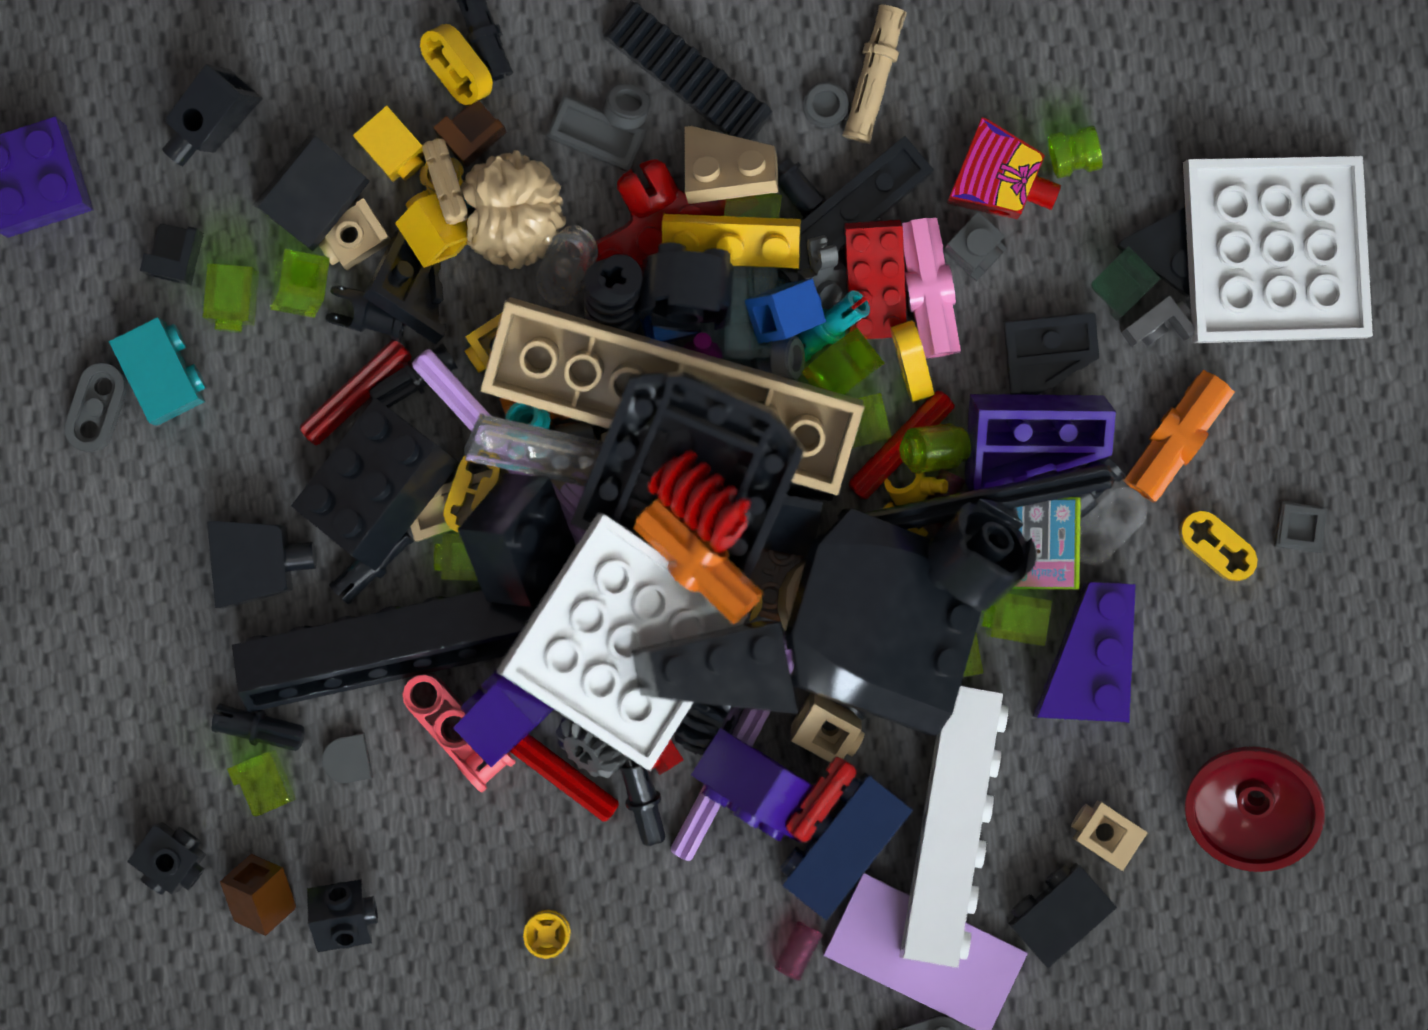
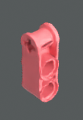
(432, 720)

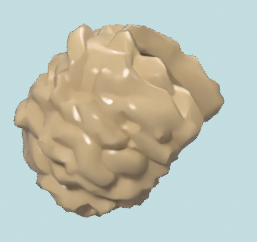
(514, 210)

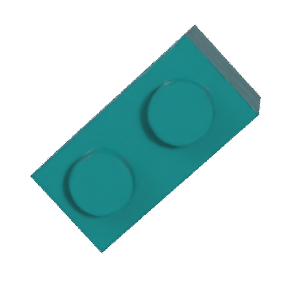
(158, 370)

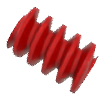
(701, 501)

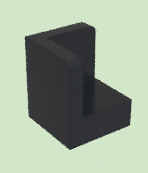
(173, 254)

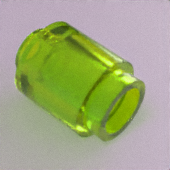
(935, 447)

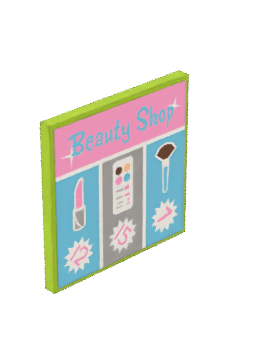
(1056, 535)

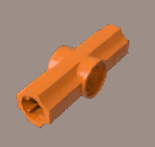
(1179, 435)
(696, 563)

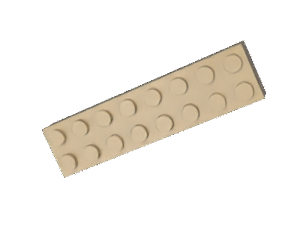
(586, 366)

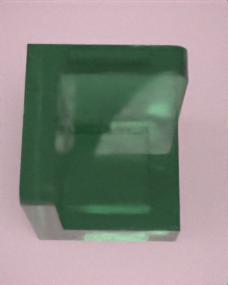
(1124, 282)

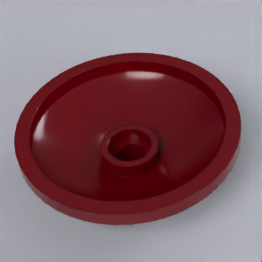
(1250, 830)

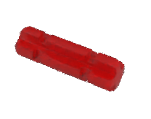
(821, 799)

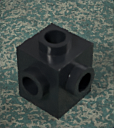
(152, 854)
(341, 915)

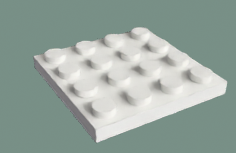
(1277, 249)
(583, 635)

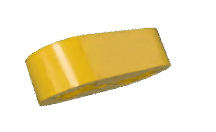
(456, 64)
(912, 361)
(461, 488)
(1225, 537)

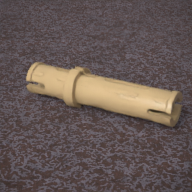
(879, 56)

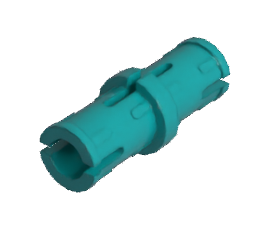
(838, 320)

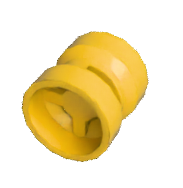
(544, 940)

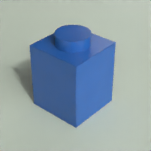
(785, 310)

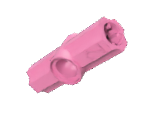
(930, 288)

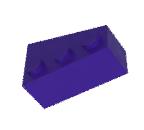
(1034, 434)
(1094, 658)

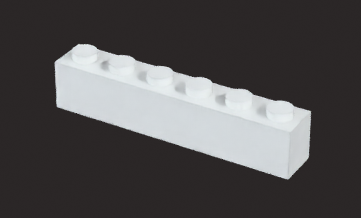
(951, 830)

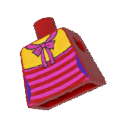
(1001, 175)

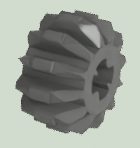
(588, 750)

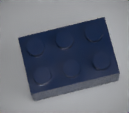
(843, 845)

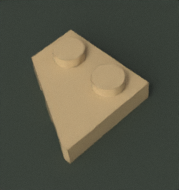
(727, 166)

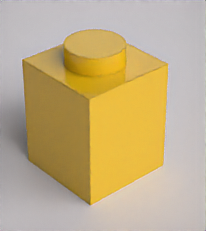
(391, 145)
(428, 232)

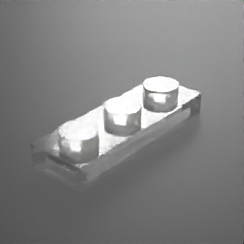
(532, 450)

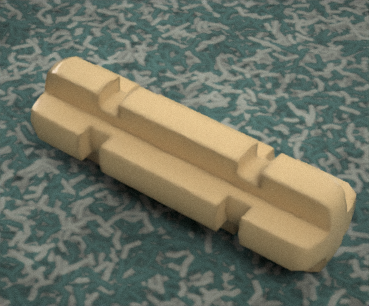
(445, 181)

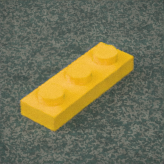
(747, 239)

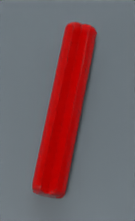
(354, 392)
(888, 457)
(566, 778)

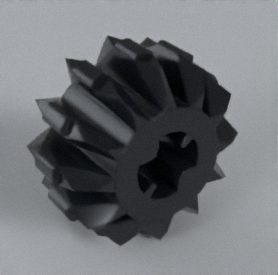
(702, 725)

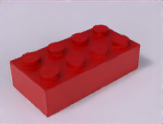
(878, 272)

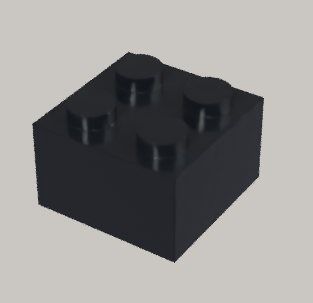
(517, 539)

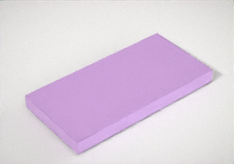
(870, 944)

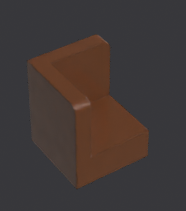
(470, 132)
(258, 894)

